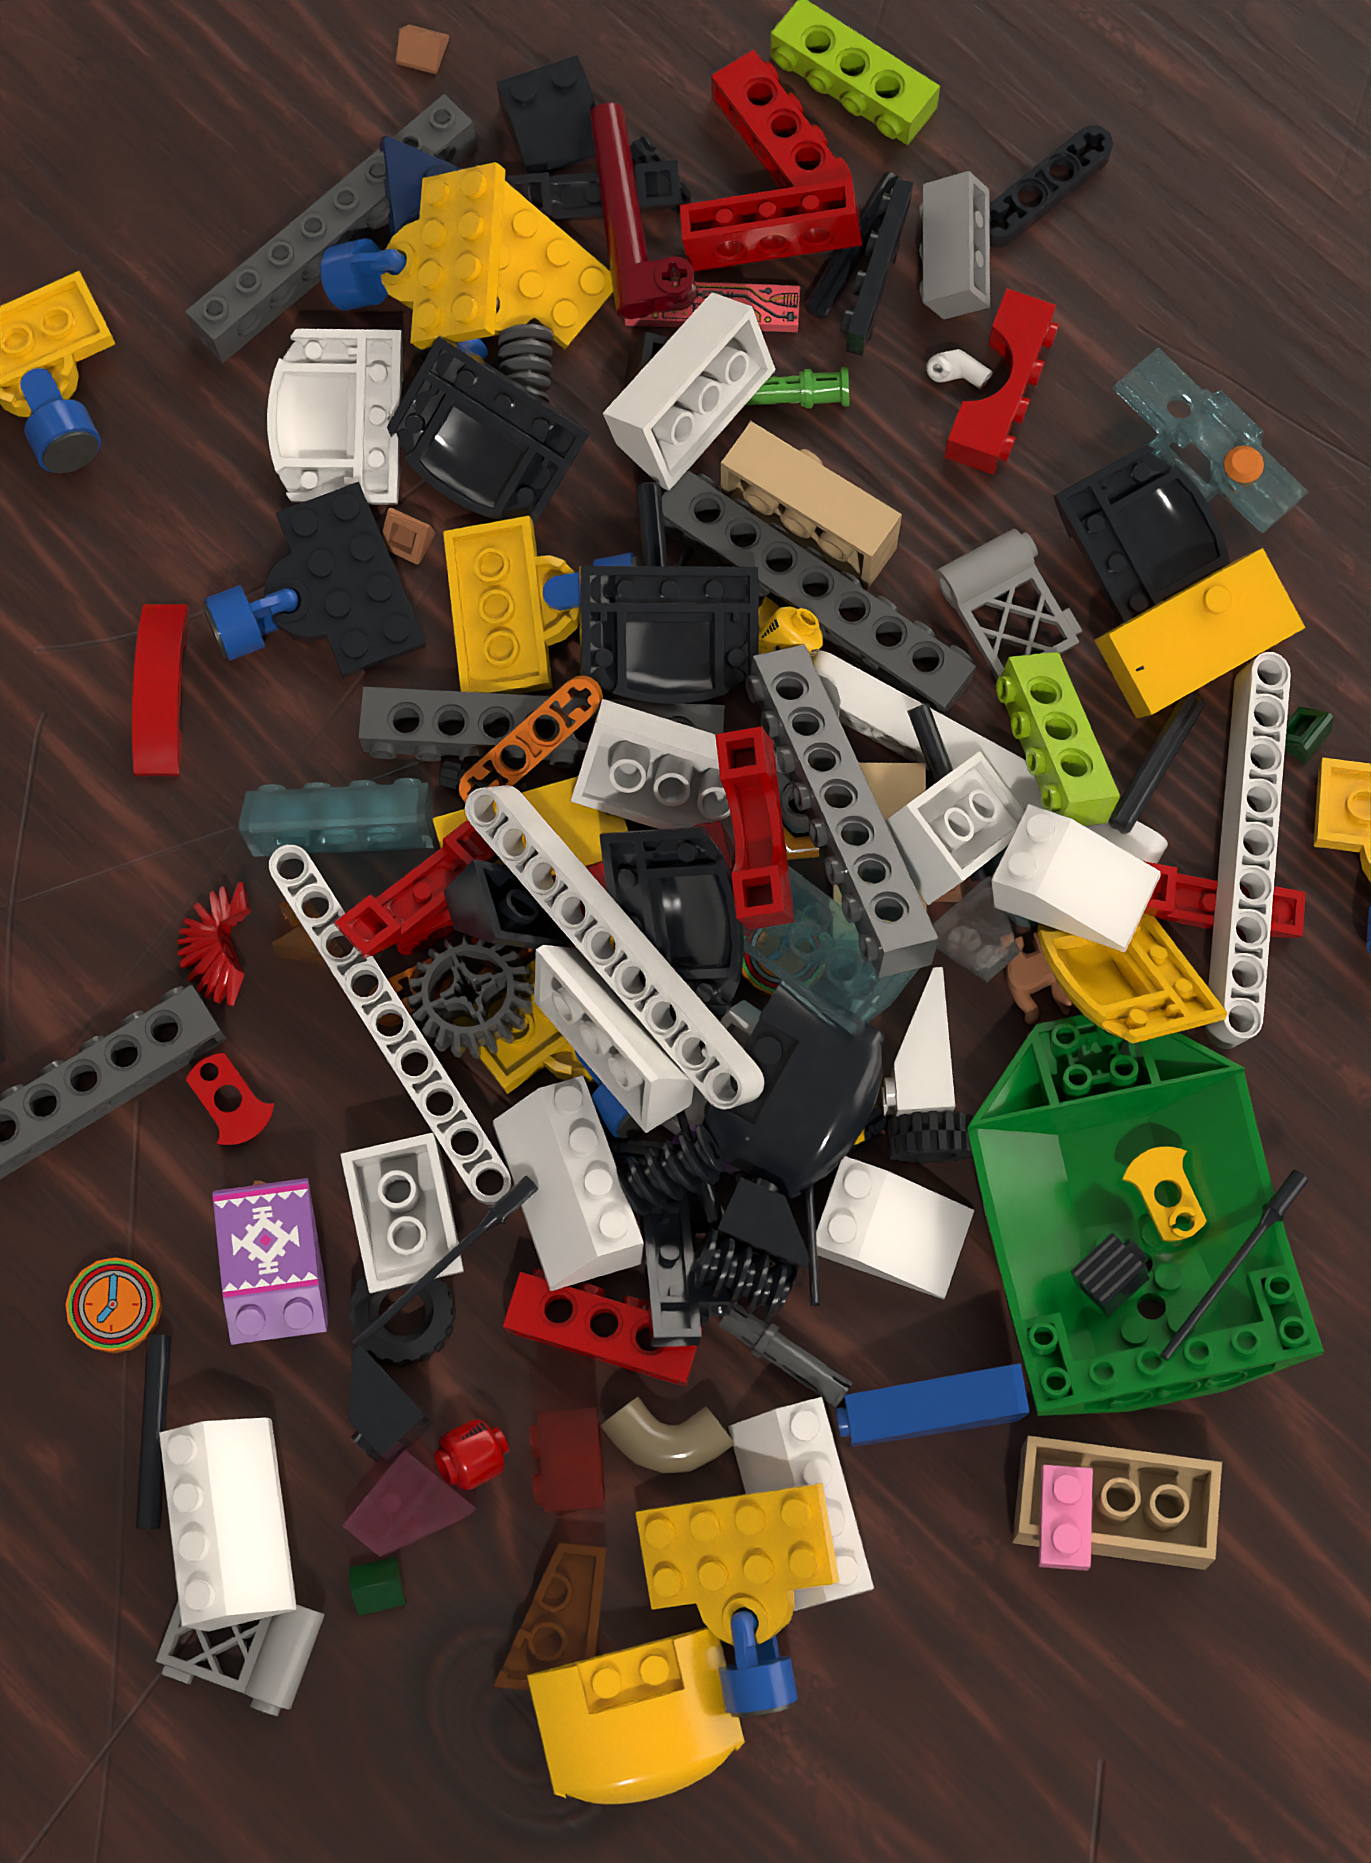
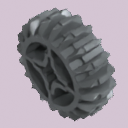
(453, 1003)

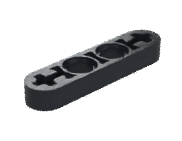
(1043, 184)

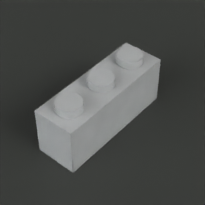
(955, 245)

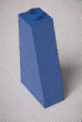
(934, 1406)

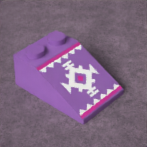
(270, 1261)

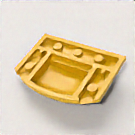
(1131, 992)
(635, 1720)

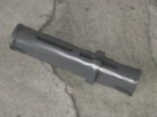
(782, 1352)

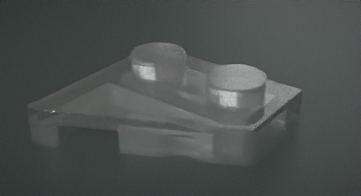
(977, 933)

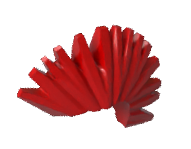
(212, 947)

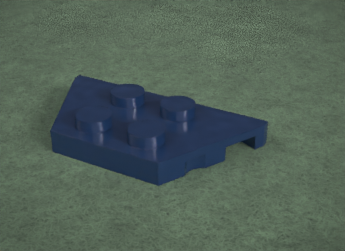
(404, 174)

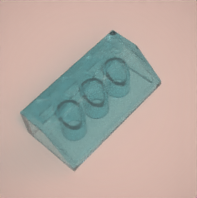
(339, 817)
(823, 959)

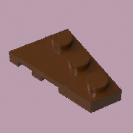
(562, 1616)

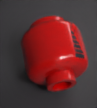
(471, 1454)

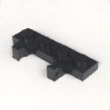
(883, 251)
(672, 1300)

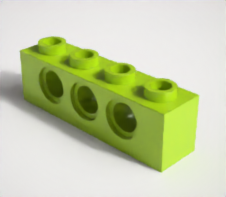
(845, 51)
(1057, 738)

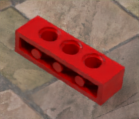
(753, 80)
(771, 224)
(528, 1319)

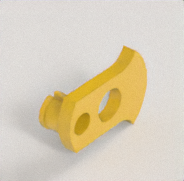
(1165, 1165)

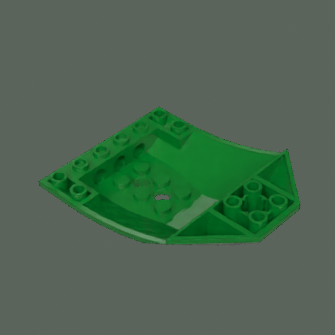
(1051, 1189)

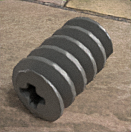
(524, 357)

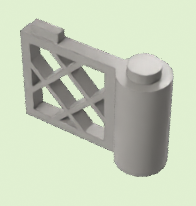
(992, 572)
(271, 1663)

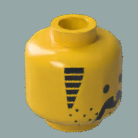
(790, 628)

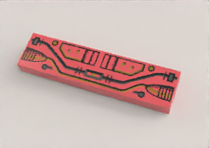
(773, 305)

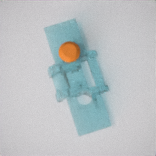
(1221, 431)

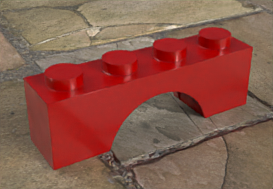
(983, 426)
(753, 797)

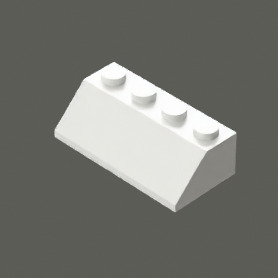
(691, 389)
(652, 771)
(609, 1037)
(579, 1212)
(797, 1449)
(227, 1522)

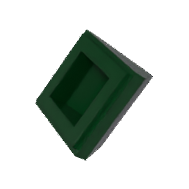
(1307, 732)
(376, 1586)

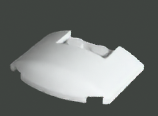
(333, 413)

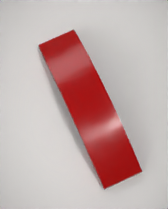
(158, 689)
(415, 897)
(1193, 902)

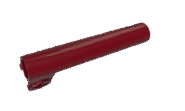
(637, 284)

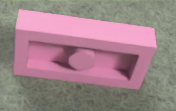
(1065, 1517)

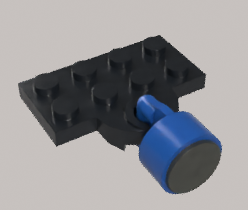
(329, 587)

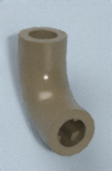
(666, 1446)

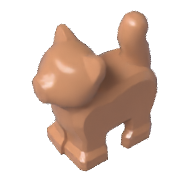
(1030, 974)

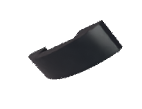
(578, 195)

